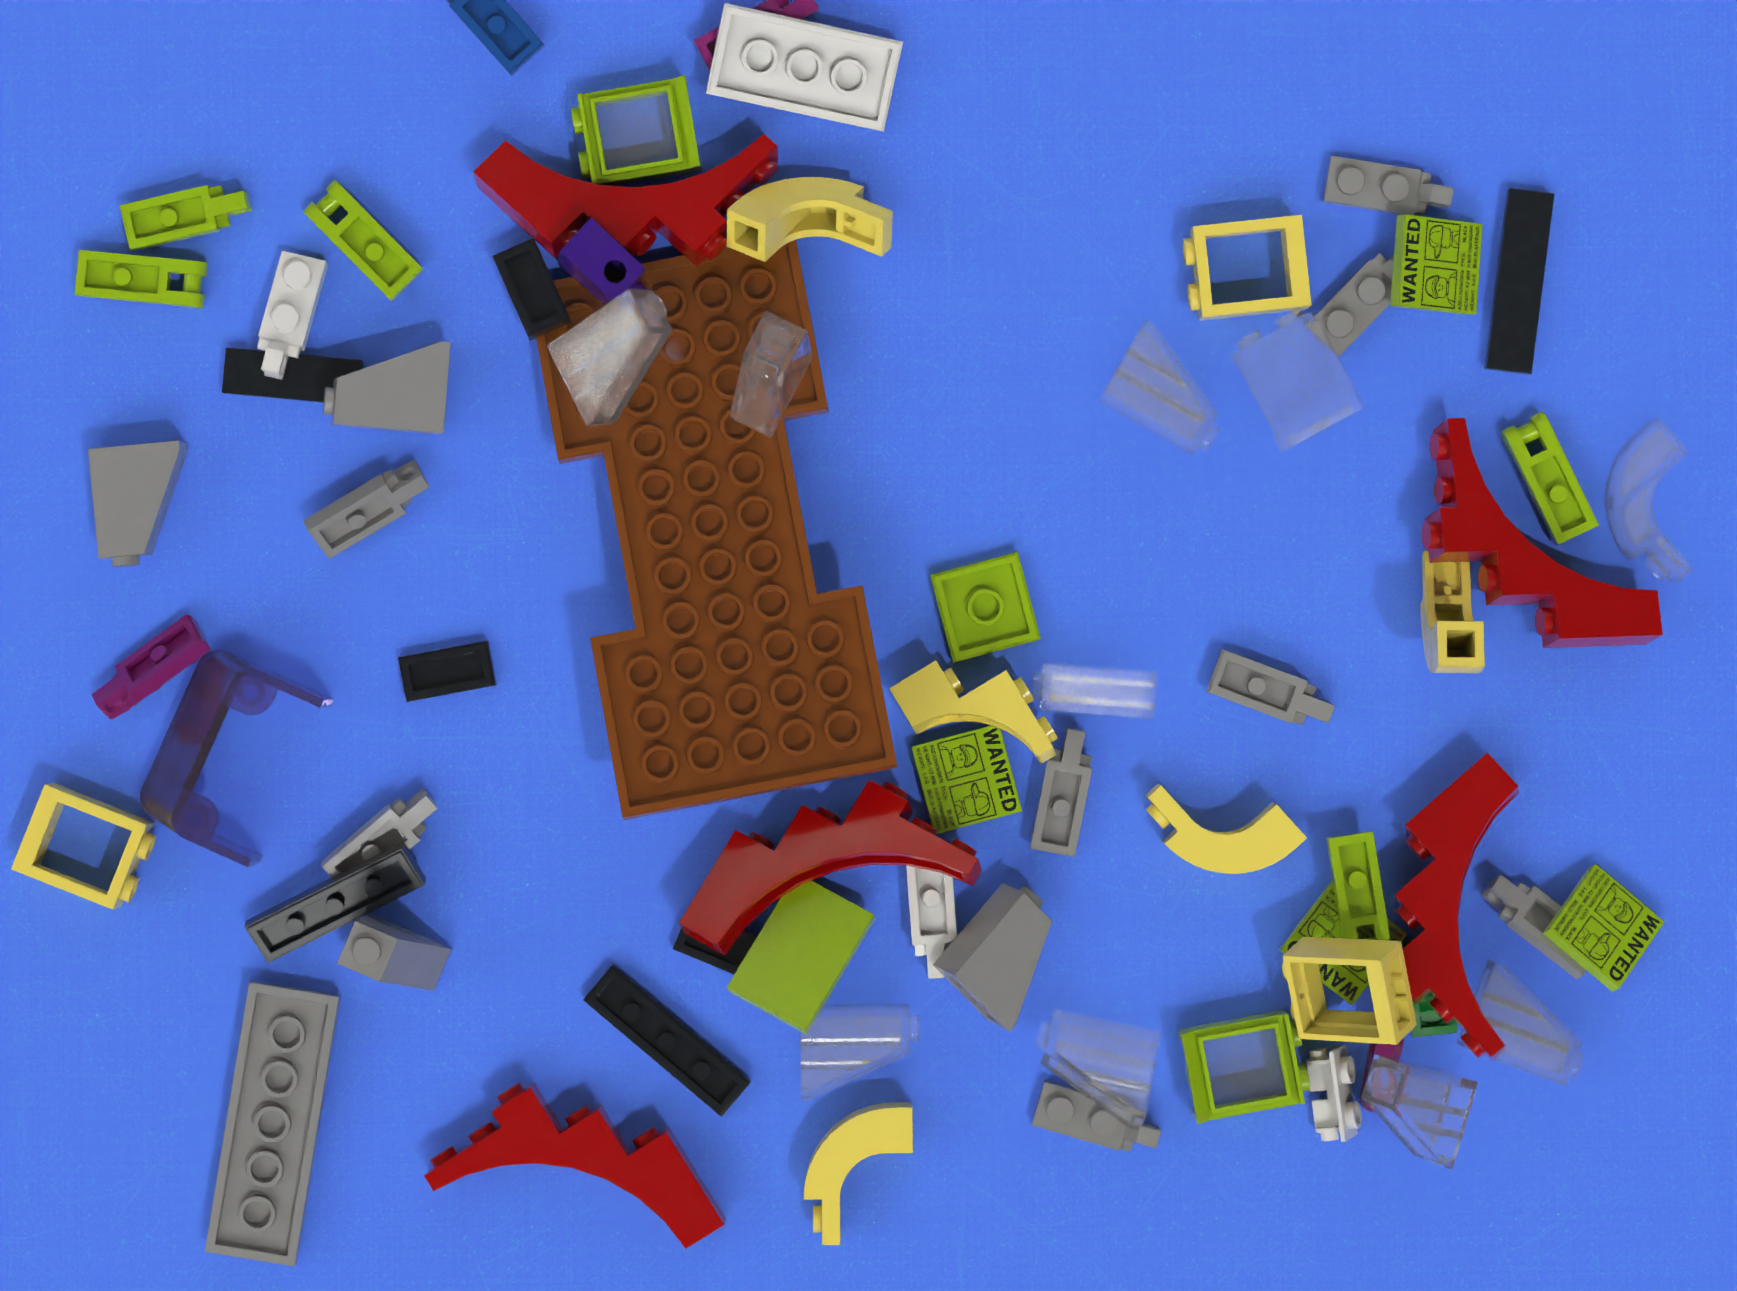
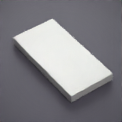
(803, 67)

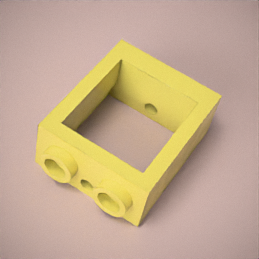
(1294, 263)
(42, 827)
(1387, 981)

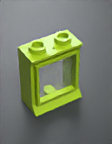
(637, 133)
(1243, 1065)

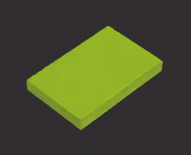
(801, 954)

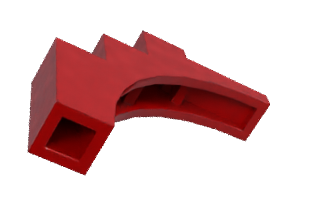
(683, 211)
(1513, 570)
(873, 833)
(1449, 834)
(530, 1133)

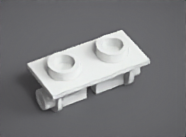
(1339, 1109)

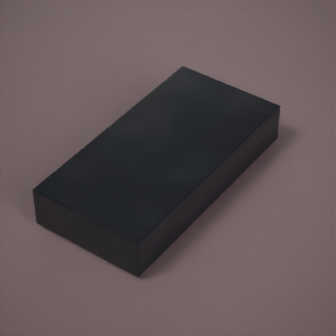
(531, 289)
(447, 671)

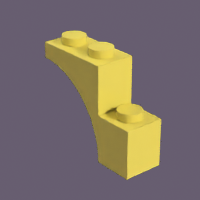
(932, 700)

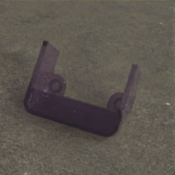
(216, 685)

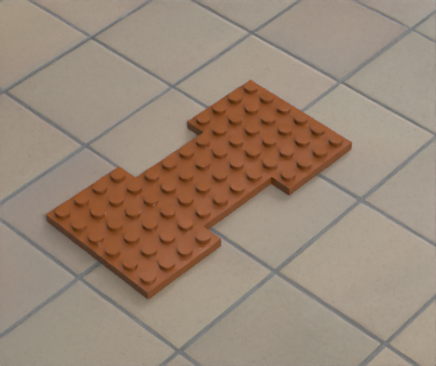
(733, 658)

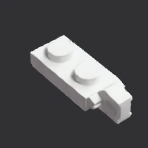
(290, 310)
(931, 914)

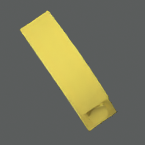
(807, 208)
(1448, 631)
(1238, 851)
(855, 1137)

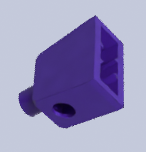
(595, 253)

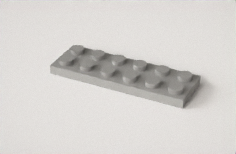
(272, 1123)

